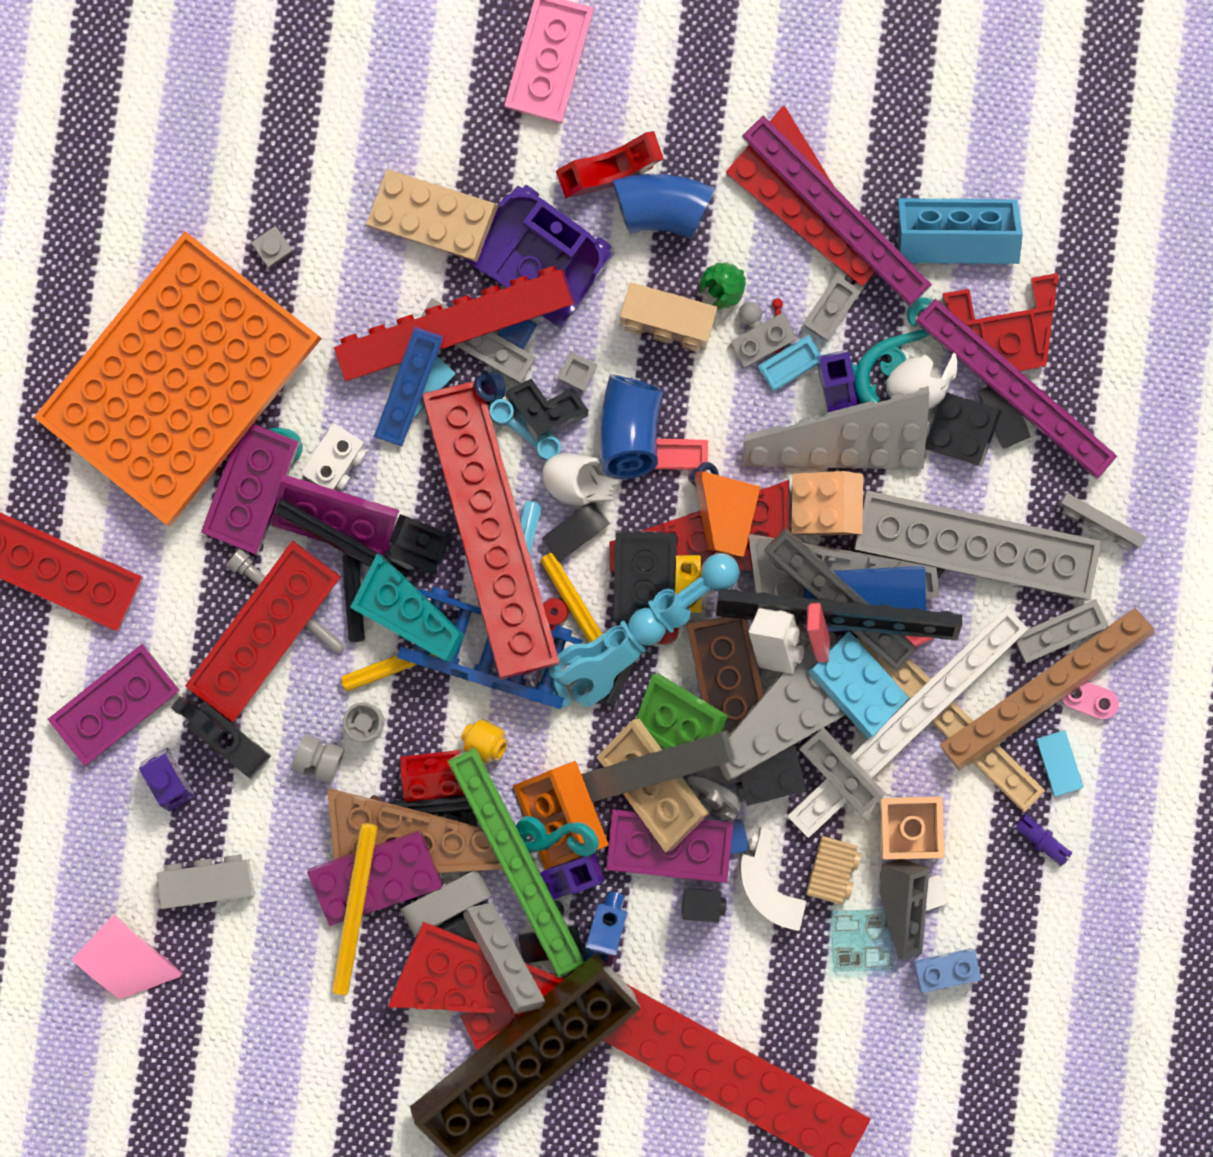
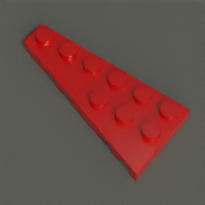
(780, 199)
(769, 519)
(454, 976)

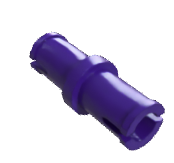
(1043, 840)

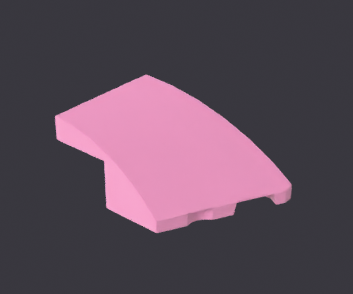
(123, 960)

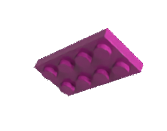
(250, 488)
(354, 516)
(114, 705)
(699, 856)
(397, 873)

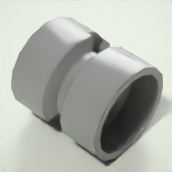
(363, 722)
(317, 759)

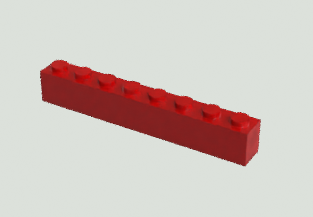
(458, 323)

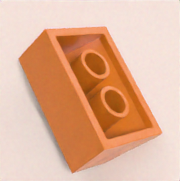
(556, 800)

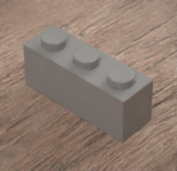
(205, 882)

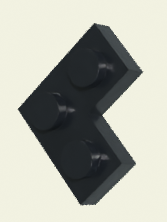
(545, 416)

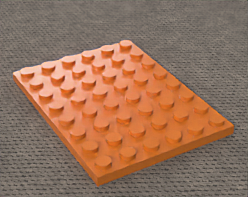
(177, 378)

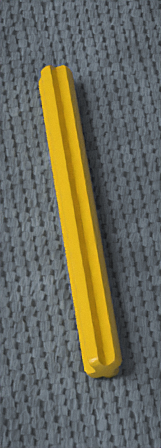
(354, 909)

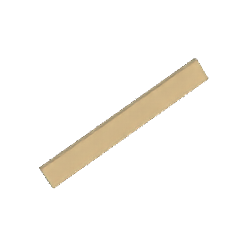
(994, 763)

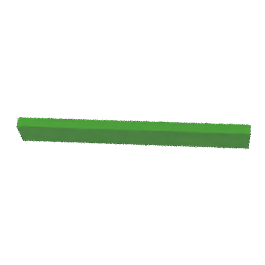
(516, 861)

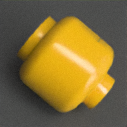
(486, 738)

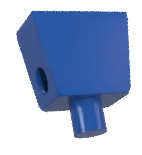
(604, 938)

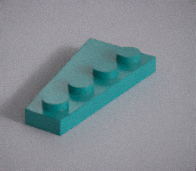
(404, 610)

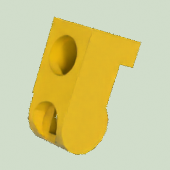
(686, 572)

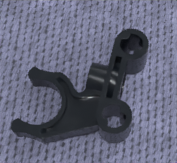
(210, 727)

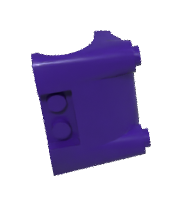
(534, 236)

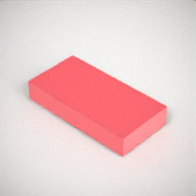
(681, 454)
(818, 632)

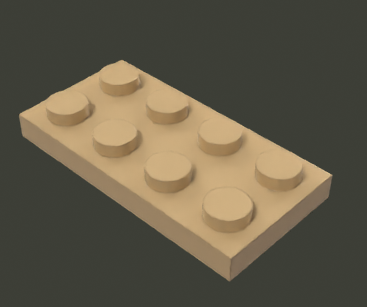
(432, 215)
(666, 807)

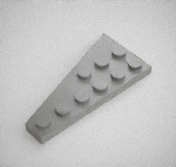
(858, 436)
(773, 579)
(783, 716)

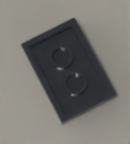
(642, 569)

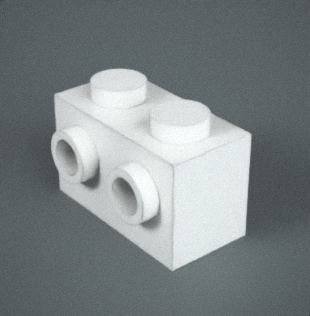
(334, 459)
(776, 641)

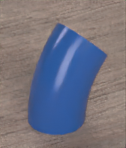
(662, 203)
(629, 427)

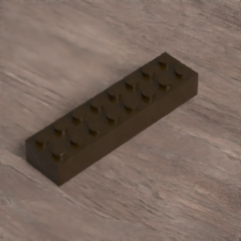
(524, 1058)

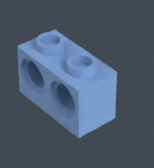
(946, 970)

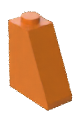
(726, 512)

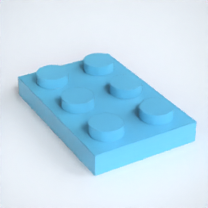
(858, 685)

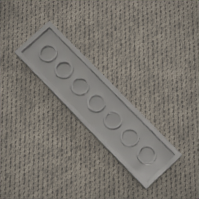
(978, 545)

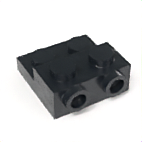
(772, 778)

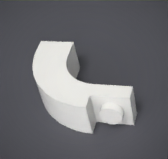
(774, 906)

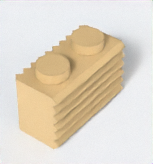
(832, 870)

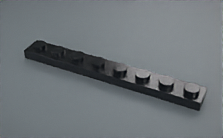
(844, 615)

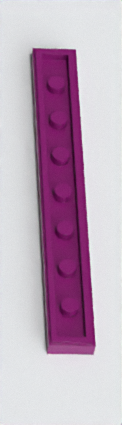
(836, 211)
(1016, 389)

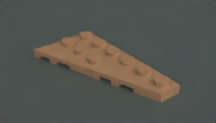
(452, 843)

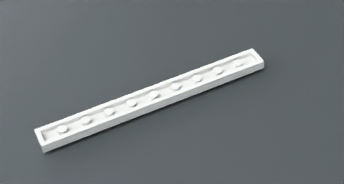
(914, 715)

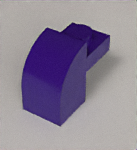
(837, 380)
(573, 876)

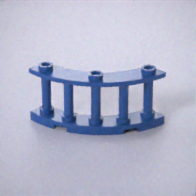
(482, 673)

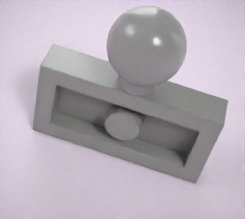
(764, 337)

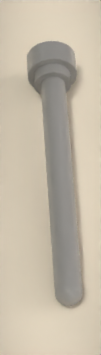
(243, 565)

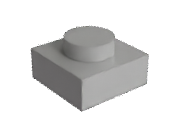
(272, 247)
(577, 371)

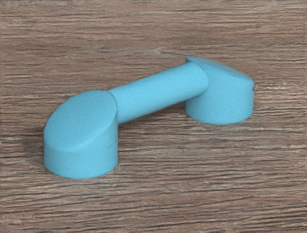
(502, 414)

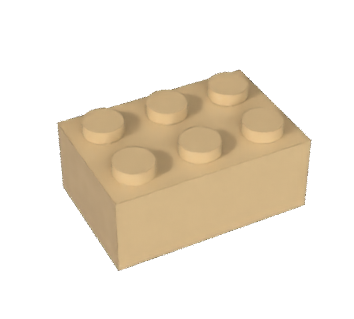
(667, 317)

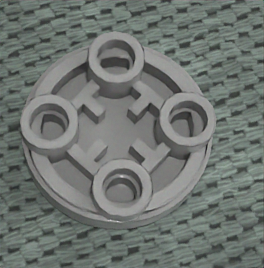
(715, 797)

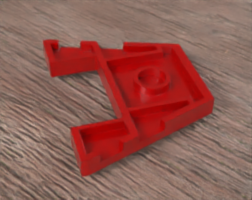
(1017, 336)

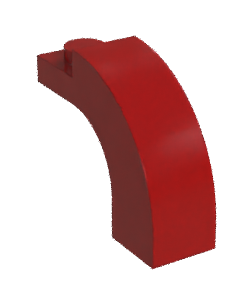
(598, 171)

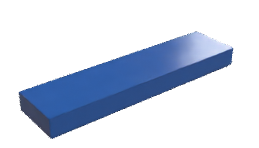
(408, 386)

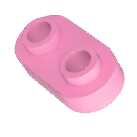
(1089, 701)

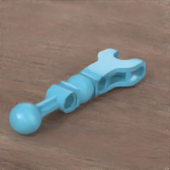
(599, 662)

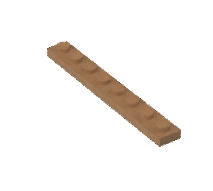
(1047, 689)

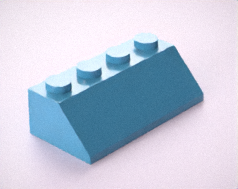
(959, 231)

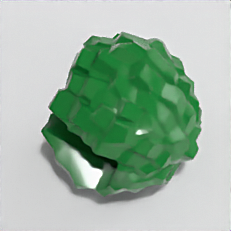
(725, 283)

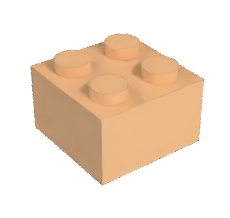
(827, 503)
(911, 827)

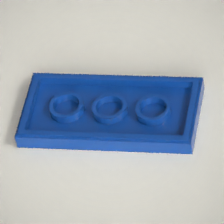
(886, 586)

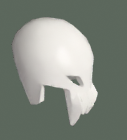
(916, 374)
(572, 481)

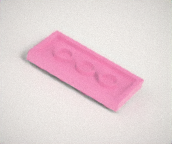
(549, 58)

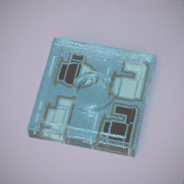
(861, 940)

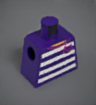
(166, 780)

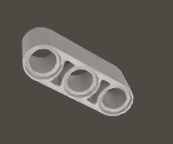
(446, 901)

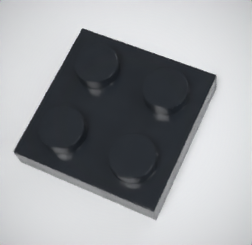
(963, 429)

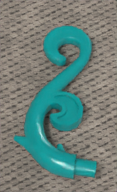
(889, 347)
(532, 826)

